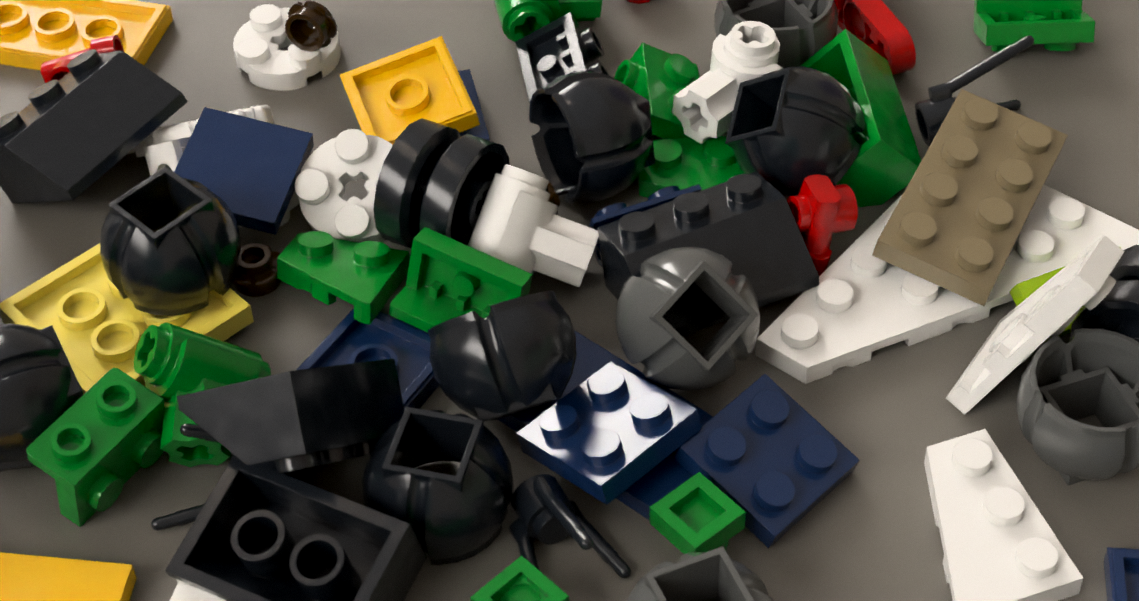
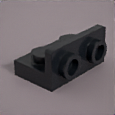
(558, 51)

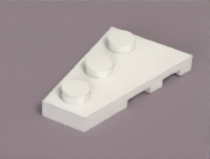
(1037, 318)
(991, 528)

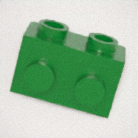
(1050, 22)
(658, 78)
(453, 280)
(100, 444)

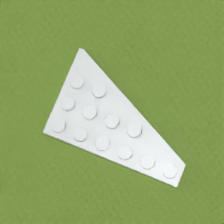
(874, 304)

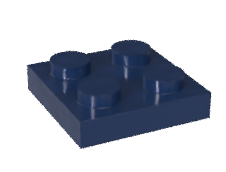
(609, 432)
(768, 458)

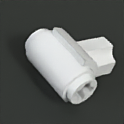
(739, 56)
(524, 231)

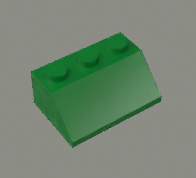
(887, 144)

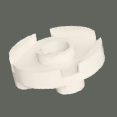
(269, 68)
(323, 180)

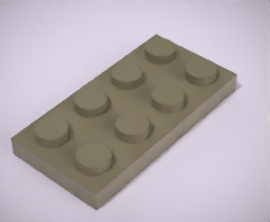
(970, 197)

